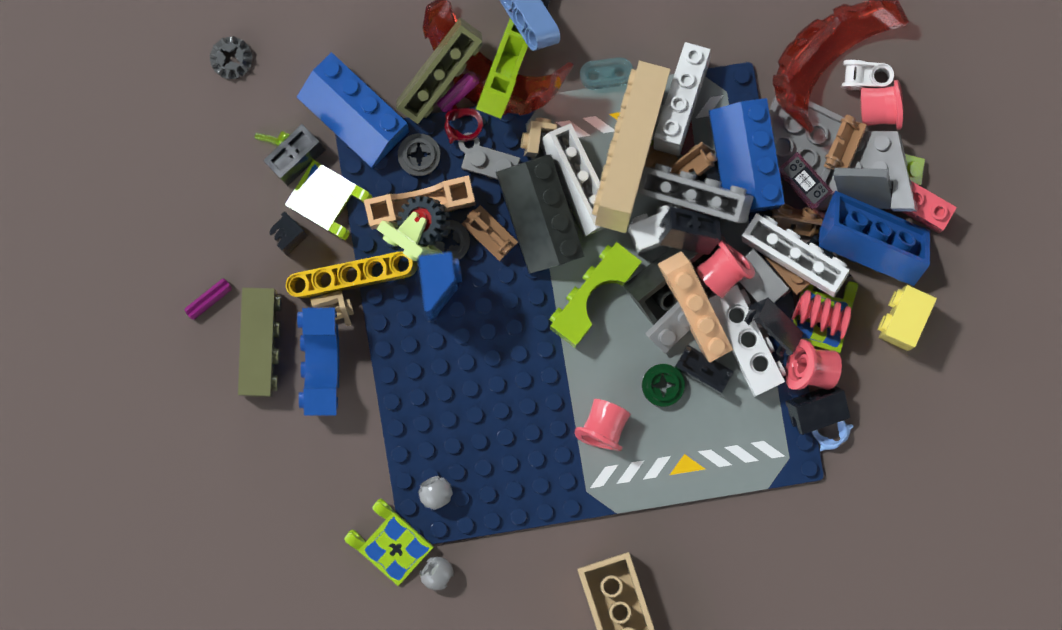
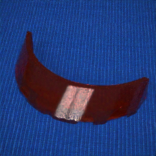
(822, 44)
(528, 92)

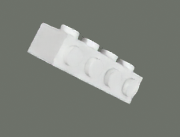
(575, 175)
(795, 255)

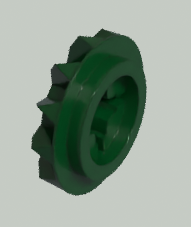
(672, 376)

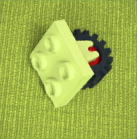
(420, 227)

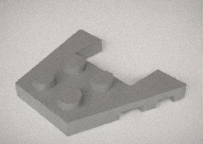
(882, 151)

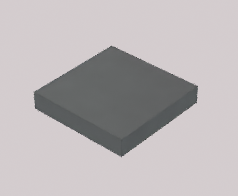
(865, 185)

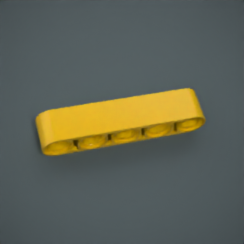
(338, 275)

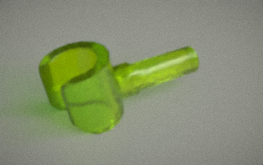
(277, 141)

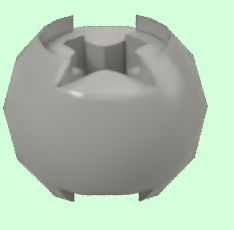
(435, 492)
(436, 573)

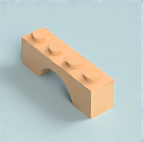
(452, 193)
(696, 306)

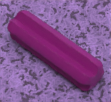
(458, 91)
(208, 299)

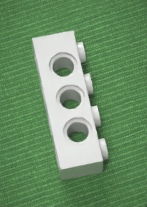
(682, 99)
(757, 381)

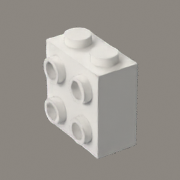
(646, 230)

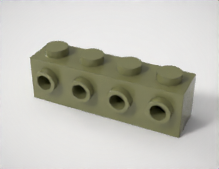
(439, 70)
(258, 342)

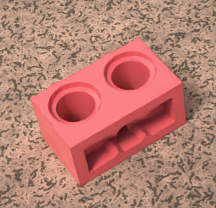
(931, 209)

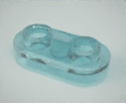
(605, 70)

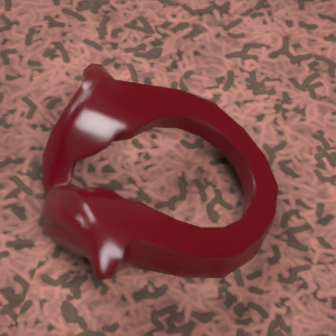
(457, 113)

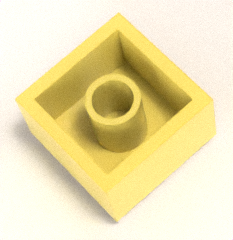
(907, 317)

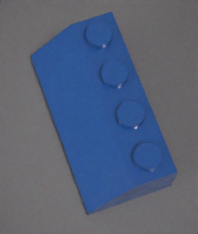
(352, 110)
(748, 152)
(875, 239)
(439, 280)

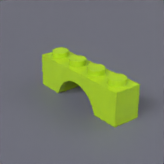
(503, 72)
(615, 268)

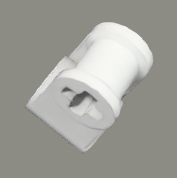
(865, 74)

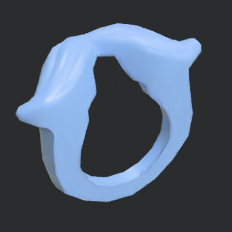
(829, 444)

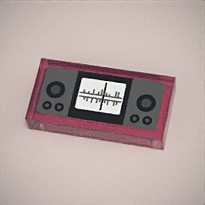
(804, 181)

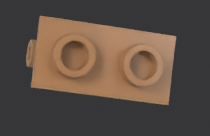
(845, 143)
(698, 159)
(805, 220)
(489, 232)

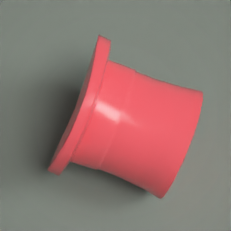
(882, 105)
(725, 269)
(813, 367)
(603, 425)

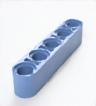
(533, 22)

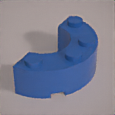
(321, 362)

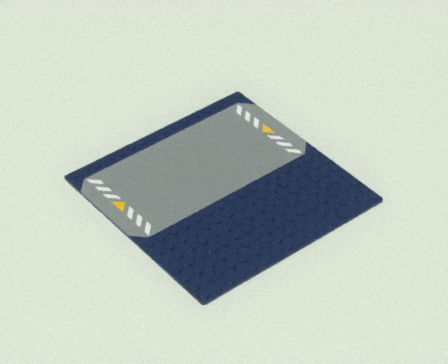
(499, 394)

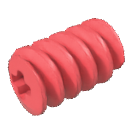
(823, 313)

